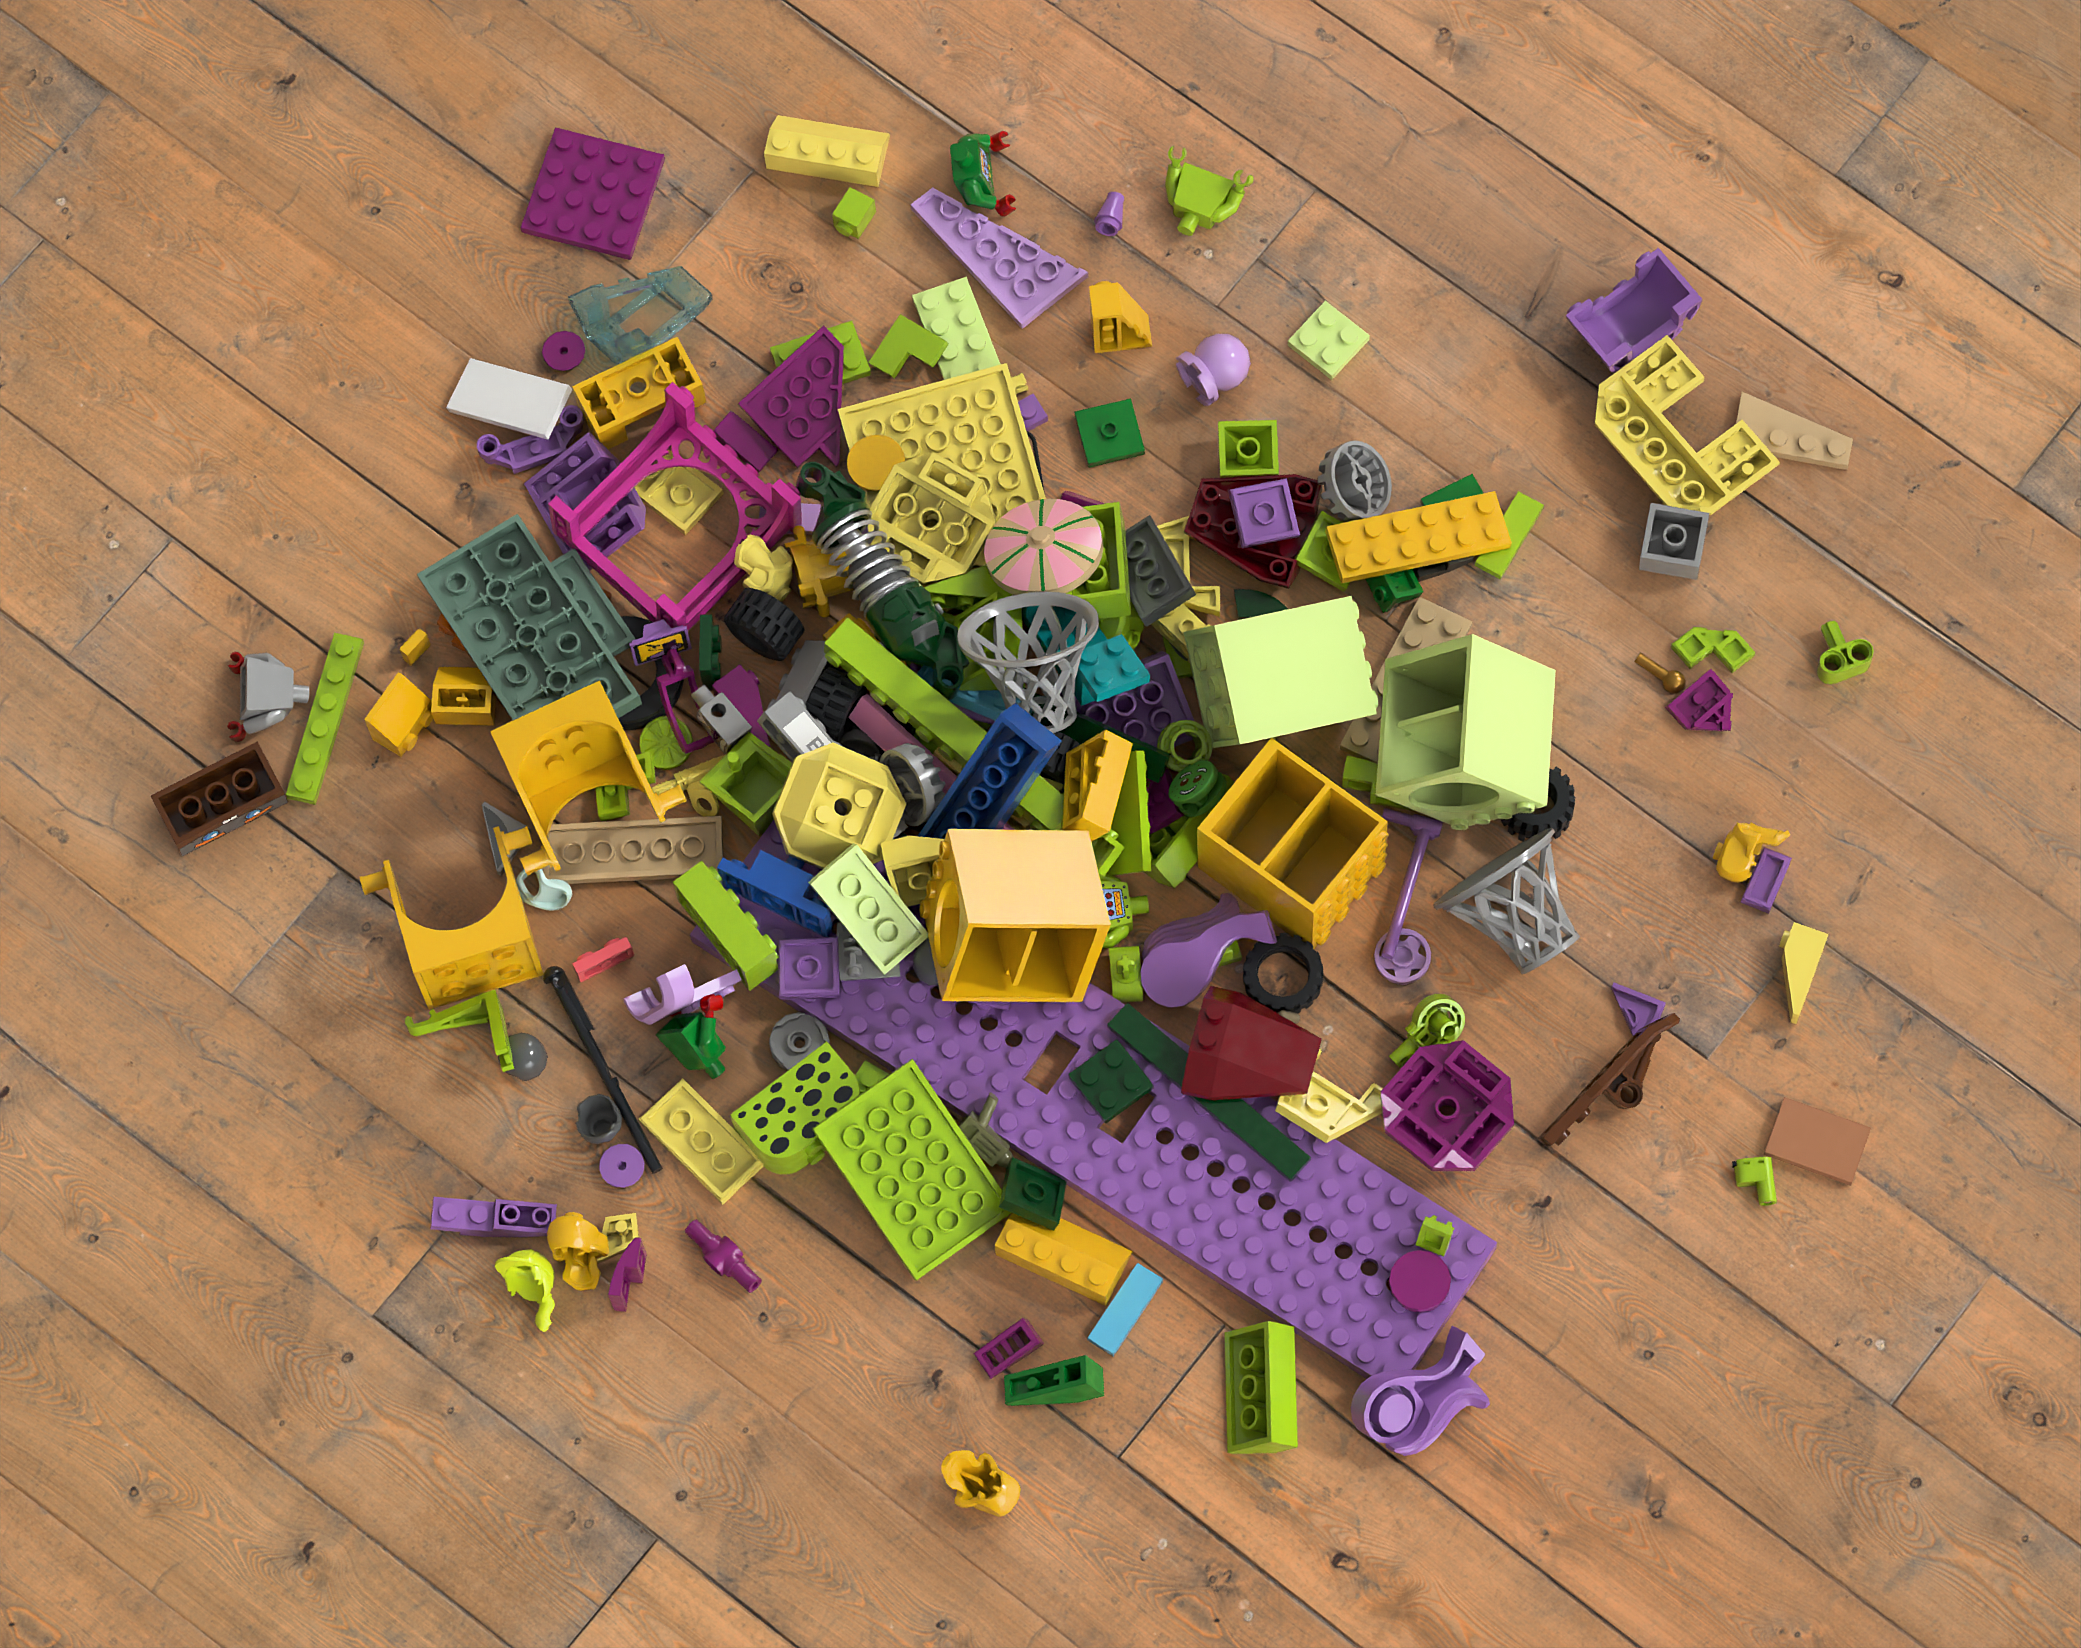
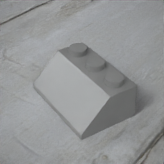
(807, 667)

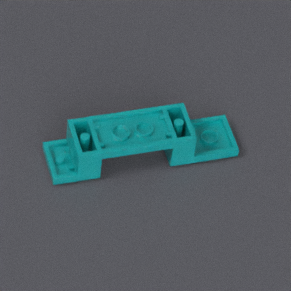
(1105, 664)

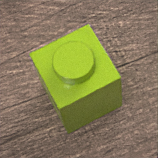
(853, 213)

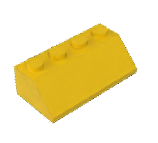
(1065, 1256)

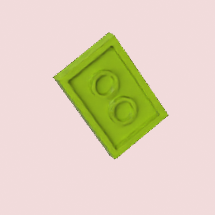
(854, 360)

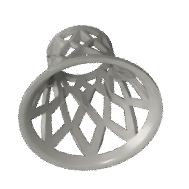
(1012, 679)
(1525, 938)

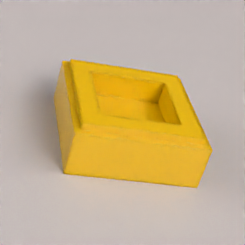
(415, 646)

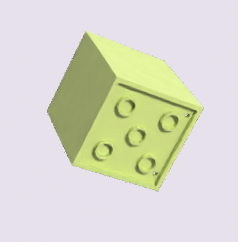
(1281, 672)
(1466, 732)

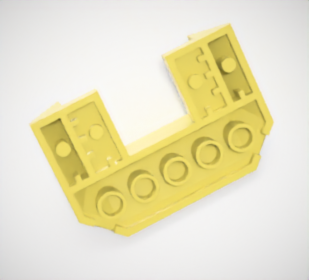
(1633, 422)

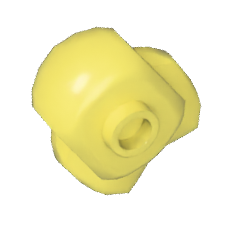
(765, 569)

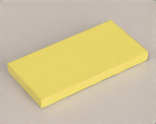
(701, 1141)

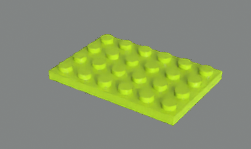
(912, 1169)

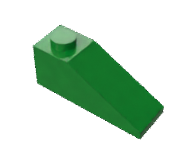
(1056, 1383)

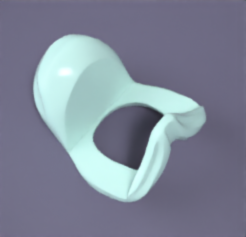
(552, 893)

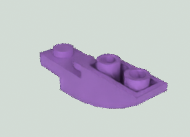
(492, 1219)

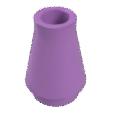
(1110, 215)

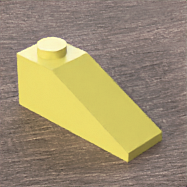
(1799, 961)

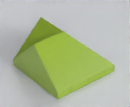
(1248, 448)

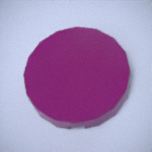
(1420, 1281)

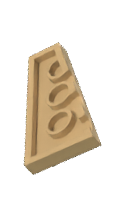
(1794, 436)

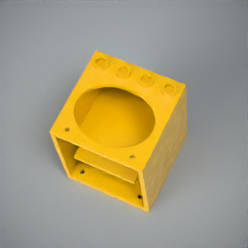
(1015, 915)

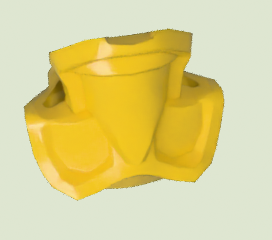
(1737, 853)
(580, 1246)
(980, 1483)

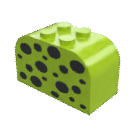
(782, 1115)

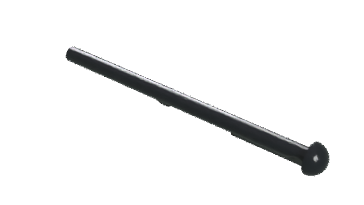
(583, 1026)

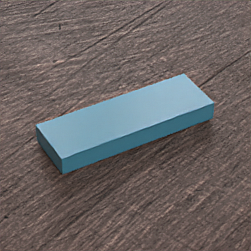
(1125, 1309)

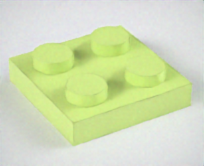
(1328, 340)

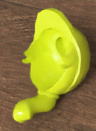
(532, 1278)

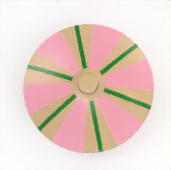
(1043, 547)

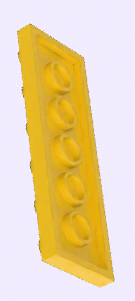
(1418, 537)

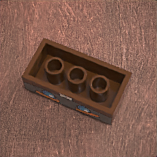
(219, 798)

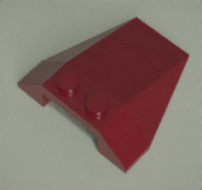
(1247, 1051)

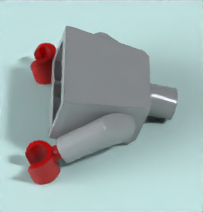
(264, 692)

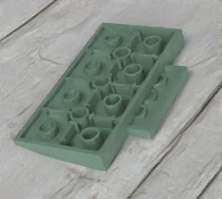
(531, 621)

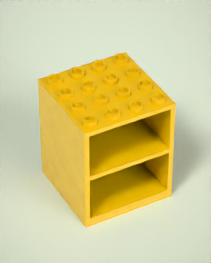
(1292, 844)

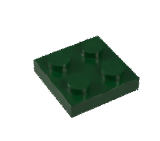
(709, 650)
(1111, 1081)
(1033, 1193)

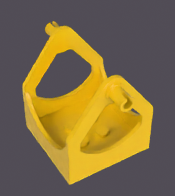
(567, 752)
(472, 958)

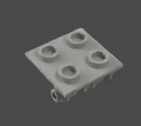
(855, 963)

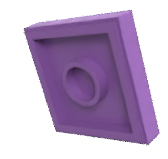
(1264, 513)
(808, 968)

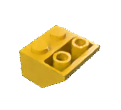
(462, 697)

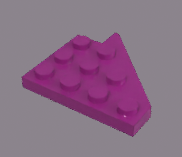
(802, 400)

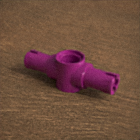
(723, 1256)

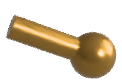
(1672, 681)

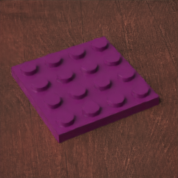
(592, 193)

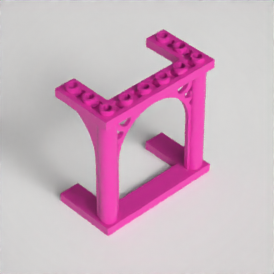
(672, 428)

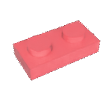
(592, 963)

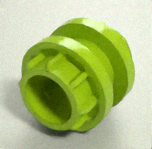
(1199, 734)

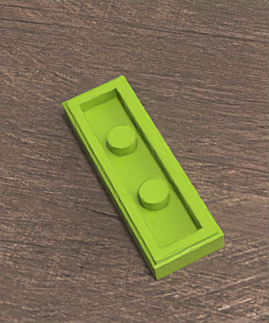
(1519, 521)

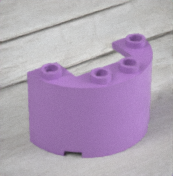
(1636, 311)

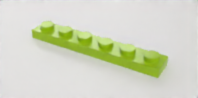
(324, 718)

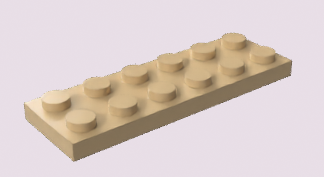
(1425, 627)
(634, 849)

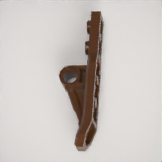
(1623, 1070)

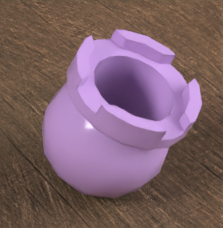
(1218, 364)

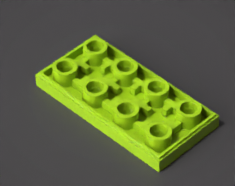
(1132, 819)

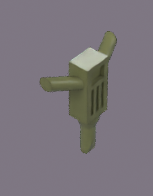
(983, 1137)

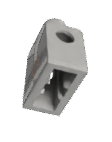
(726, 729)

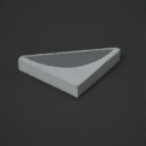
(495, 818)

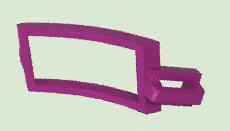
(680, 672)

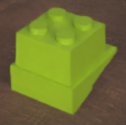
(749, 781)

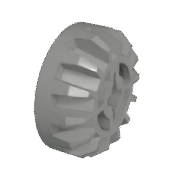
(1355, 481)
(916, 780)

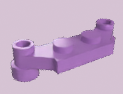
(533, 450)

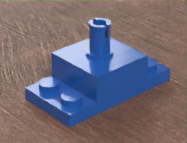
(779, 888)

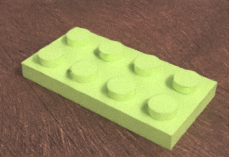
(955, 317)
(869, 908)

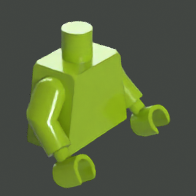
(1201, 195)

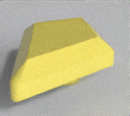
(620, 1233)

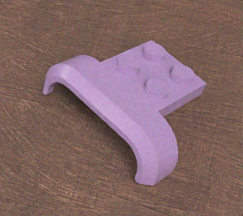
(677, 995)

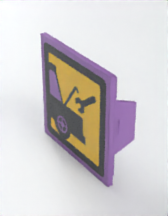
(657, 640)

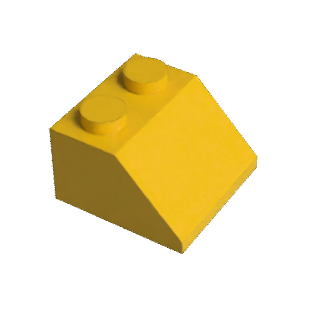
(399, 716)

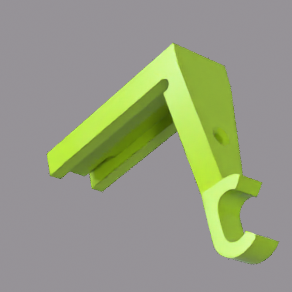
(471, 1012)

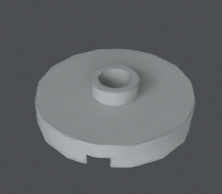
(789, 1031)

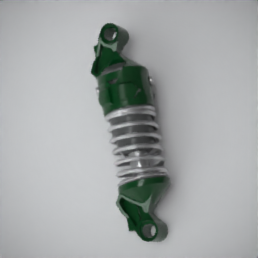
(892, 601)

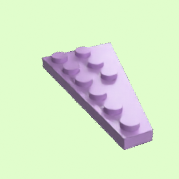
(1003, 262)

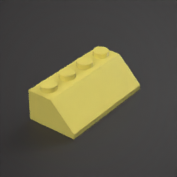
(826, 150)

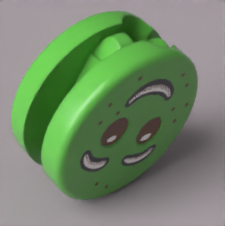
(1197, 788)

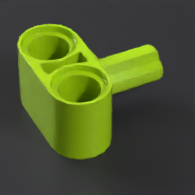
(1841, 653)
(1126, 974)

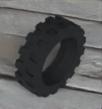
(1291, 945)

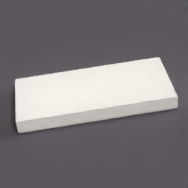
(509, 398)

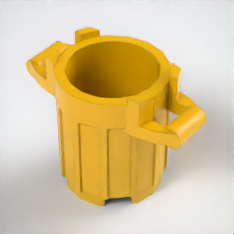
(814, 574)

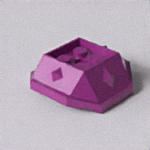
(1452, 1077)

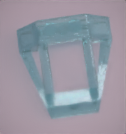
(604, 331)

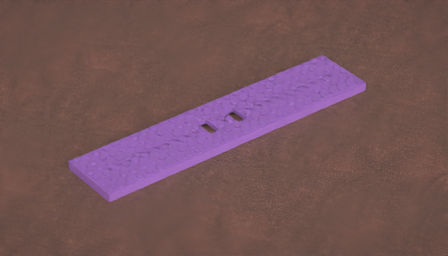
(1150, 1181)

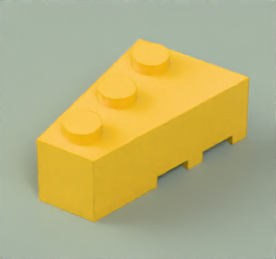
(1117, 319)

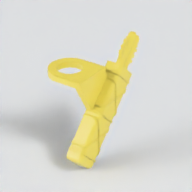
(689, 780)

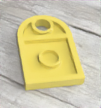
(679, 495)

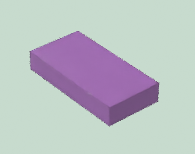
(1766, 880)

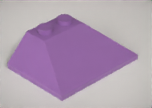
(572, 479)

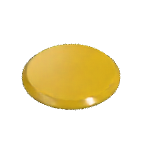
(873, 460)

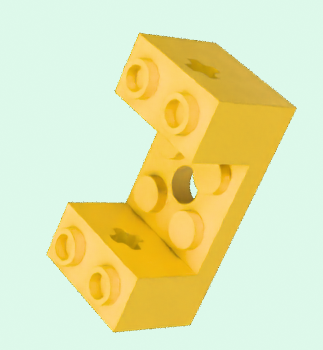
(610, 403)

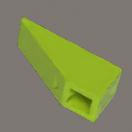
(965, 589)

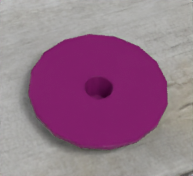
(563, 350)

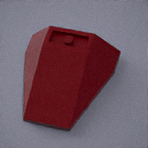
(1215, 527)

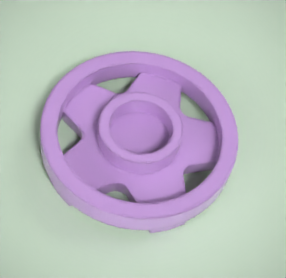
(1405, 958)

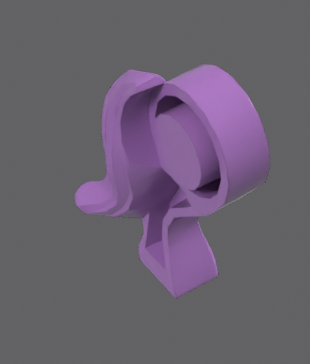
(1186, 952)
(1415, 1406)

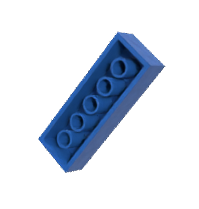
(995, 775)

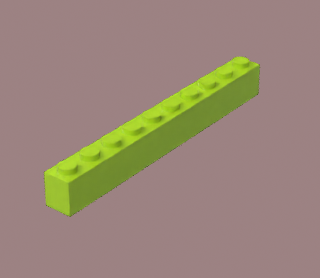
(929, 713)

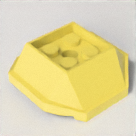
(929, 487)
(807, 800)

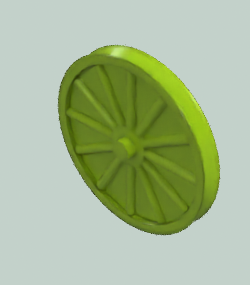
(662, 744)

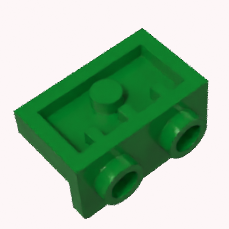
(1394, 588)

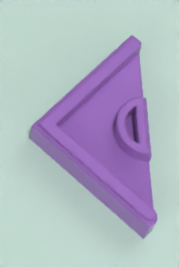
(1637, 1007)

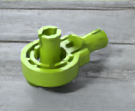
(1430, 1026)

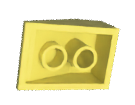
(910, 865)

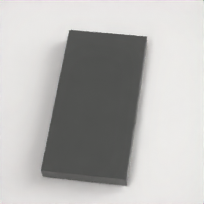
(1154, 573)

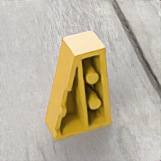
(1094, 783)

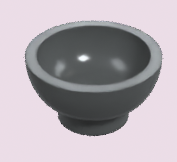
(859, 742)

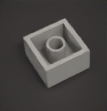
(1673, 541)

